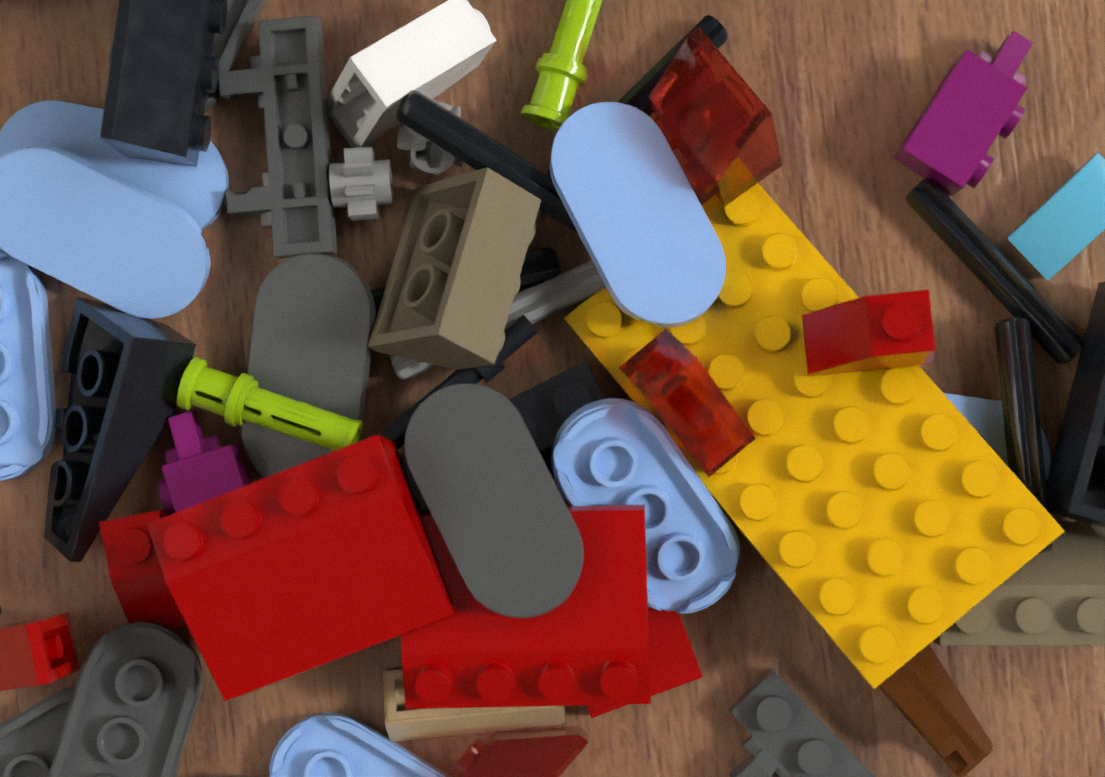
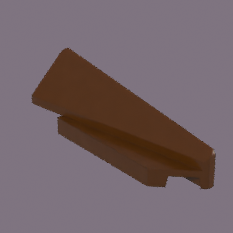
(938, 711)

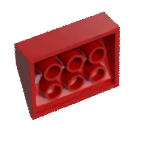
(302, 567)
(573, 656)

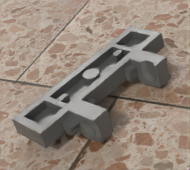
(292, 93)
(788, 736)

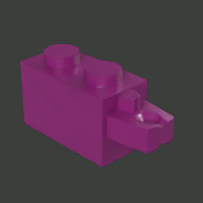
(966, 116)
(198, 466)

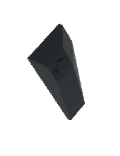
(118, 403)

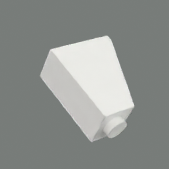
(419, 56)

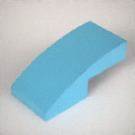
(1065, 220)

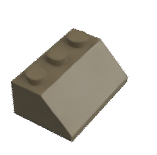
(456, 271)
(1045, 602)

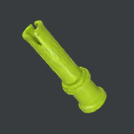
(562, 68)
(244, 401)

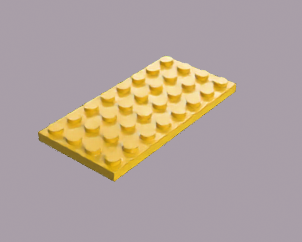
(857, 481)

